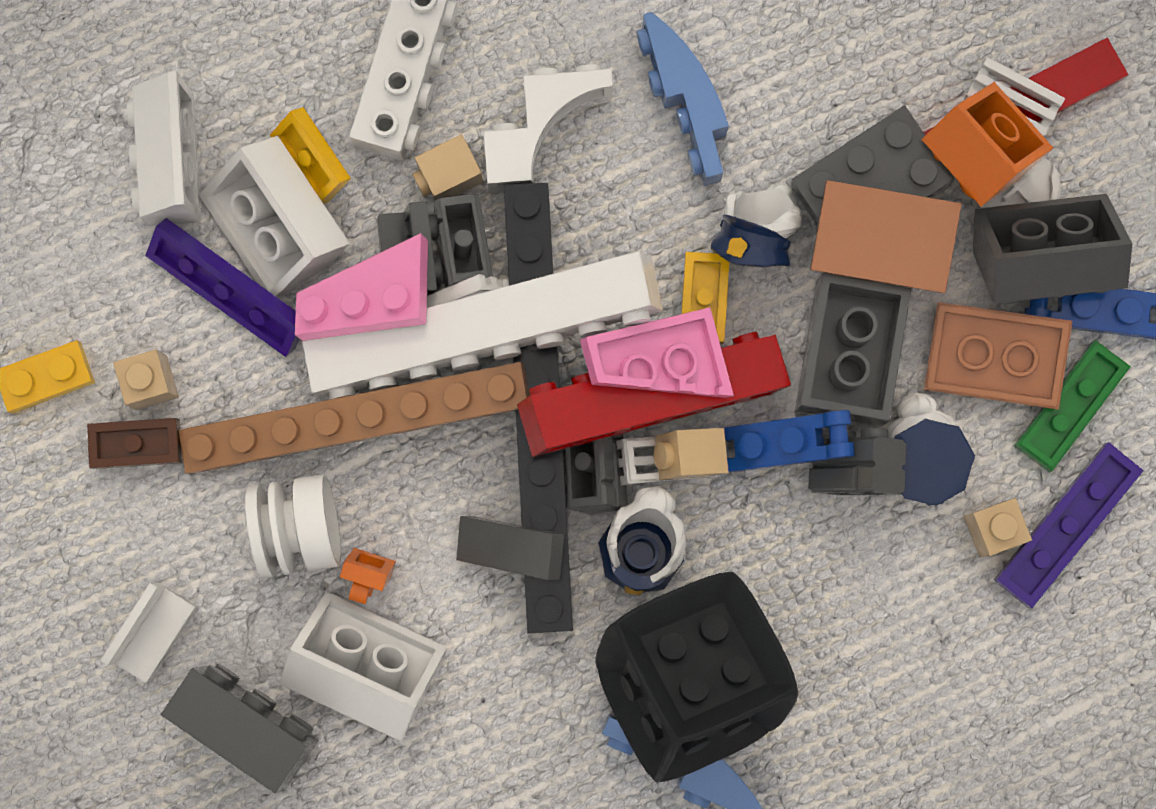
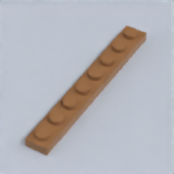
(354, 418)

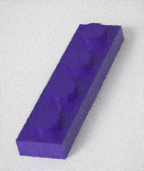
(224, 286)
(1068, 525)

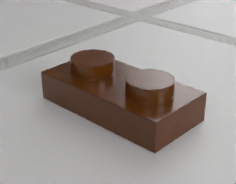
(134, 443)

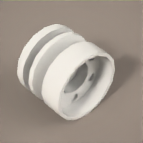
(285, 527)

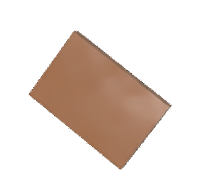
(885, 236)
(998, 355)

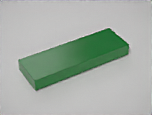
(1082, 395)

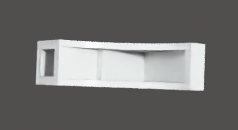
(548, 98)

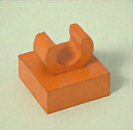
(367, 573)

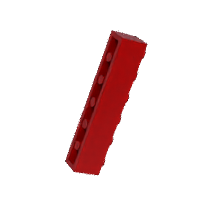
(589, 412)

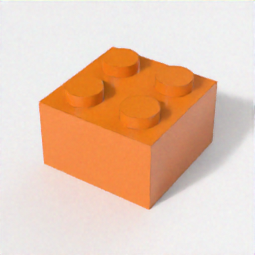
(986, 143)

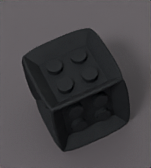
(695, 676)

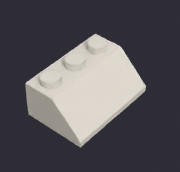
(164, 151)
(273, 217)
(362, 665)

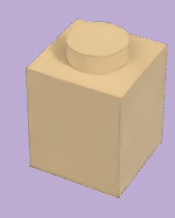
(447, 169)
(146, 379)
(691, 454)
(997, 528)

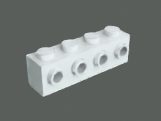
(400, 76)

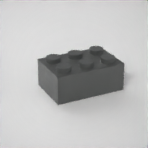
(883, 158)
(1051, 248)
(853, 348)
(241, 726)

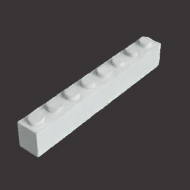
(488, 325)

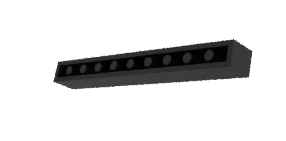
(543, 475)

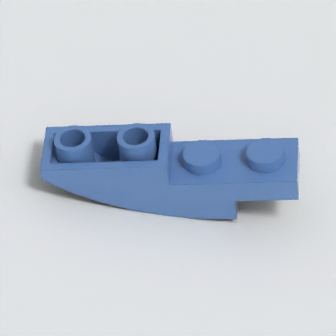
(683, 81)
(710, 784)

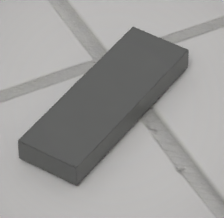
(510, 547)

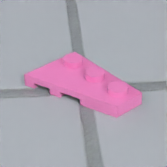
(369, 296)
(662, 356)

